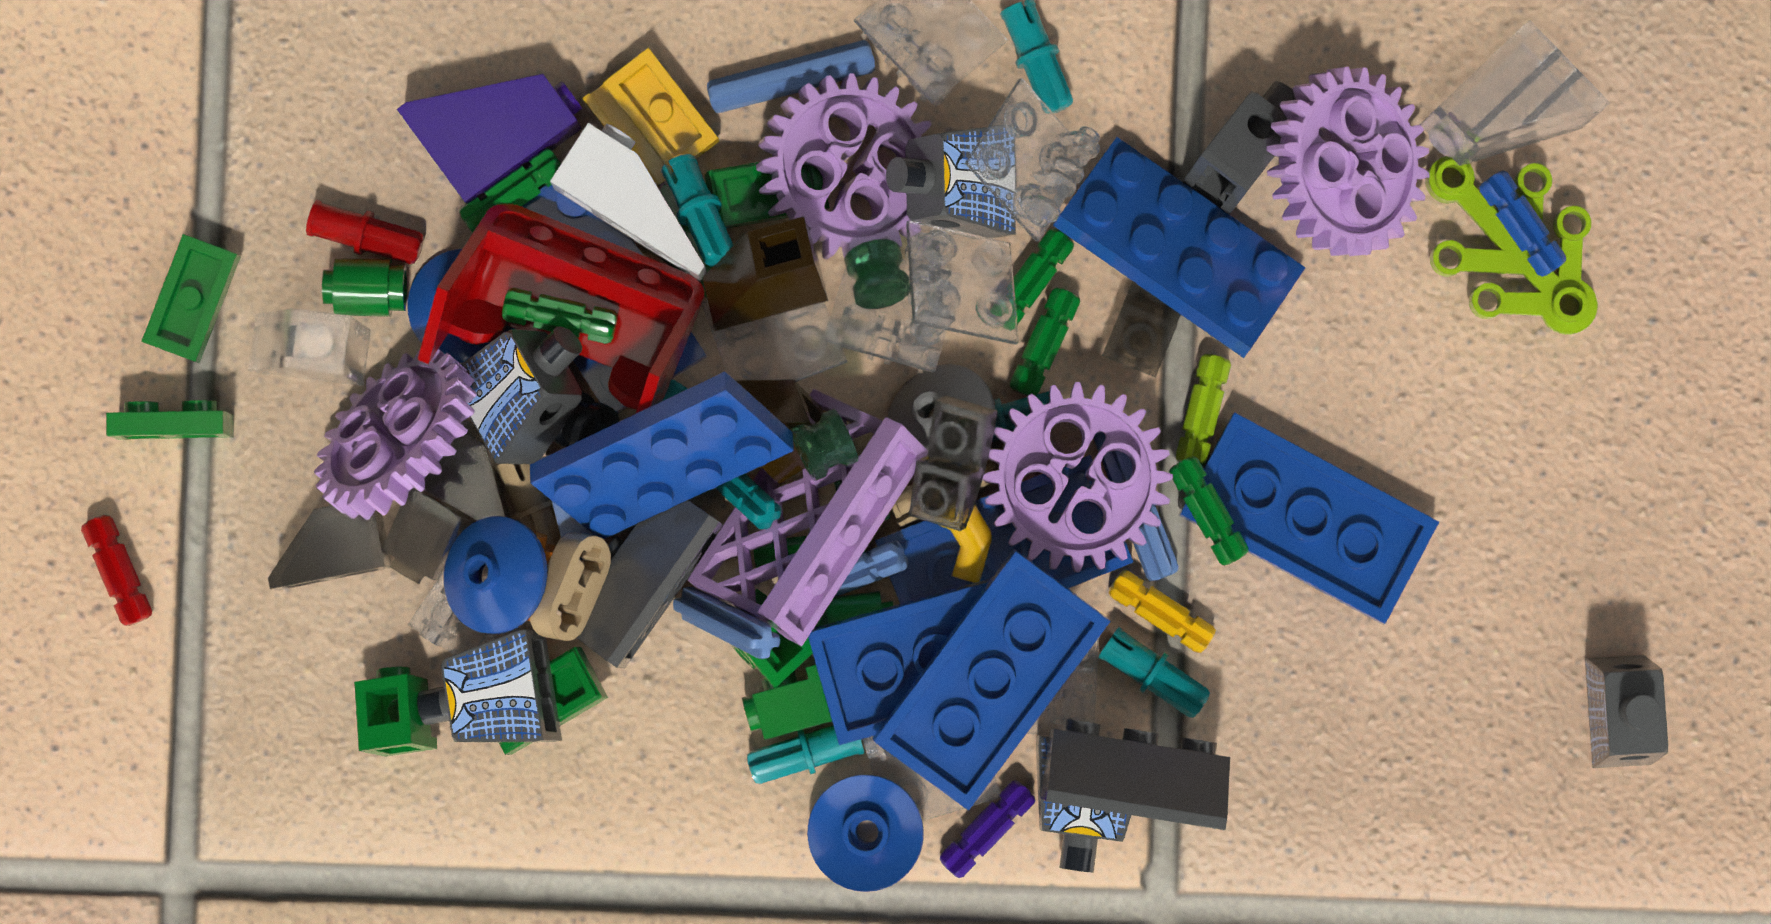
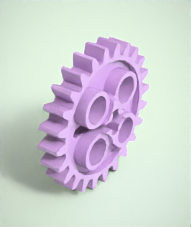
(807, 140)
(1348, 161)
(395, 434)
(1123, 504)

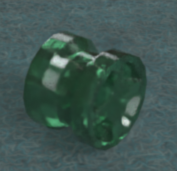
(877, 274)
(824, 444)

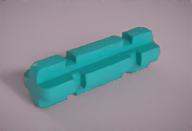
(751, 501)

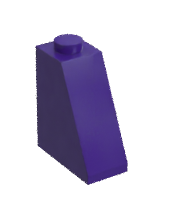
(492, 129)

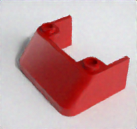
(544, 256)

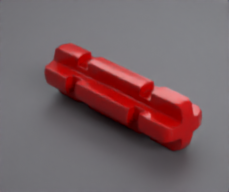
(116, 570)

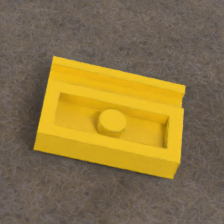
(653, 112)

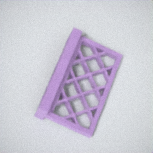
(836, 534)

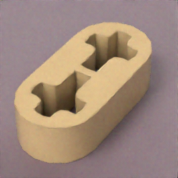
(572, 586)

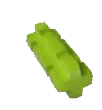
(1203, 408)

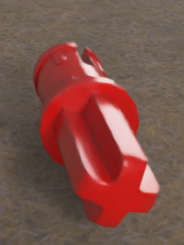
(364, 232)

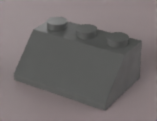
(646, 578)
(1137, 775)

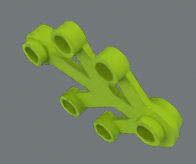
(1510, 257)

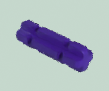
(987, 829)

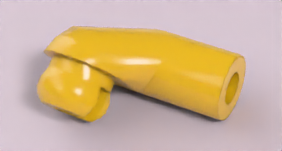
(973, 549)

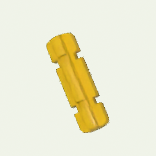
(1162, 611)

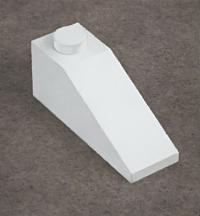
(617, 188)

